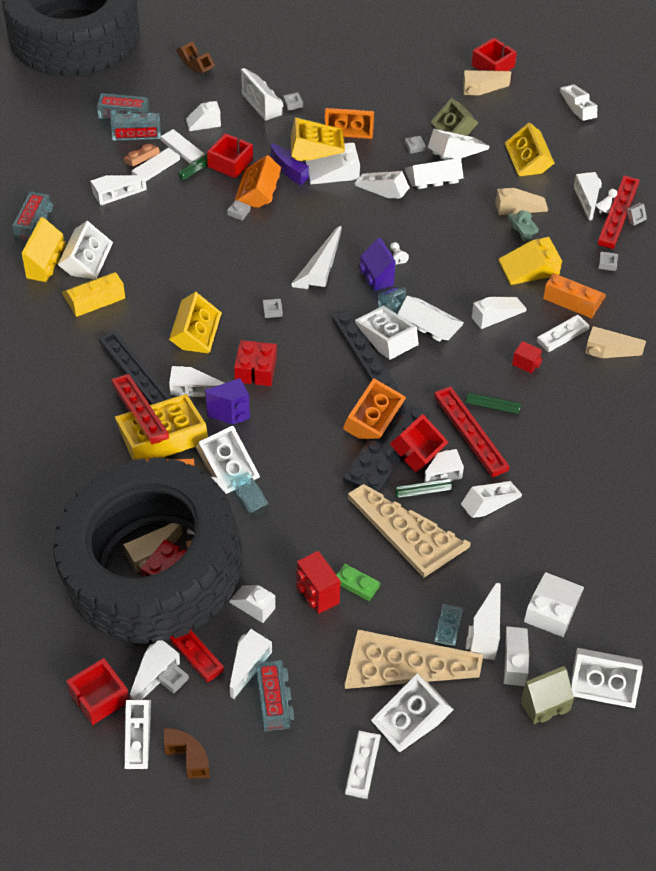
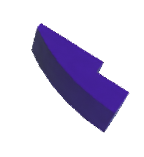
(289, 166)

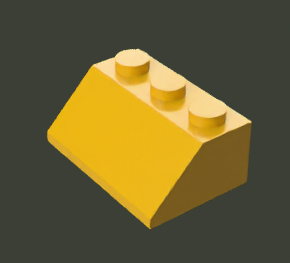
(529, 151)
(42, 251)
(95, 294)
(195, 324)

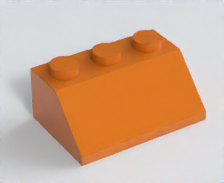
(352, 122)
(259, 182)
(573, 295)
(373, 411)

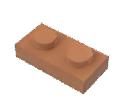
(141, 155)

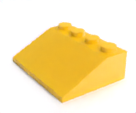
(315, 140)
(179, 419)

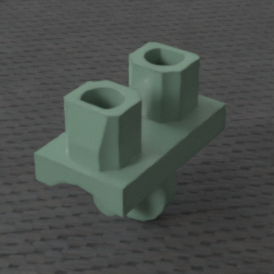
(523, 224)

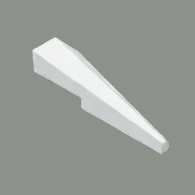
(318, 268)

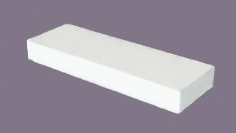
(181, 146)
(157, 164)
(563, 333)
(362, 764)

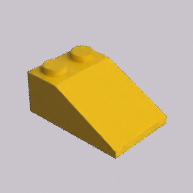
(531, 262)

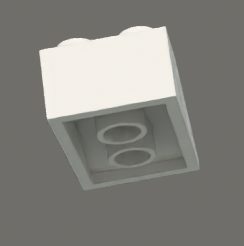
(454, 145)
(335, 167)
(388, 332)
(226, 457)
(553, 604)
(485, 632)
(412, 713)

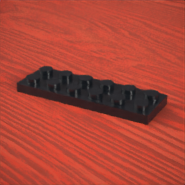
(378, 458)

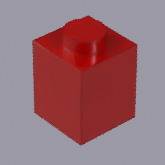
(527, 357)

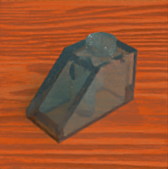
(392, 299)

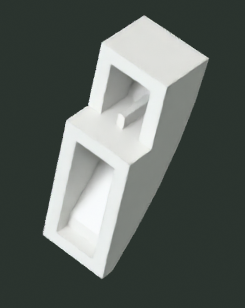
(579, 102)

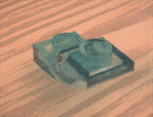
(249, 492)
(448, 625)

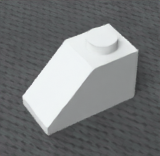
(204, 116)
(445, 466)
(254, 601)

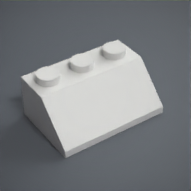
(260, 95)
(435, 173)
(85, 252)
(429, 318)
(606, 677)

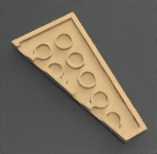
(411, 534)
(394, 660)

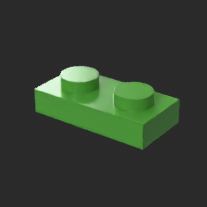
(357, 582)

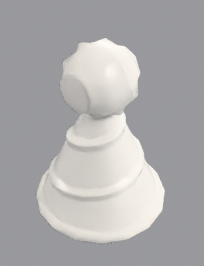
(605, 204)
(399, 255)

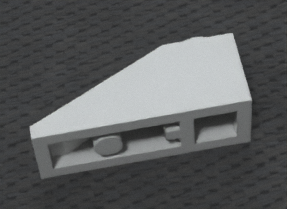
(384, 183)
(116, 187)
(587, 189)
(495, 309)
(190, 382)
(488, 498)
(251, 650)
(516, 656)
(155, 661)
(137, 733)

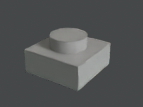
(293, 101)
(415, 144)
(239, 210)
(636, 214)
(608, 261)
(272, 308)
(173, 677)

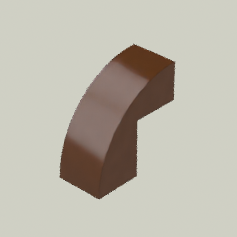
(195, 61)
(182, 743)

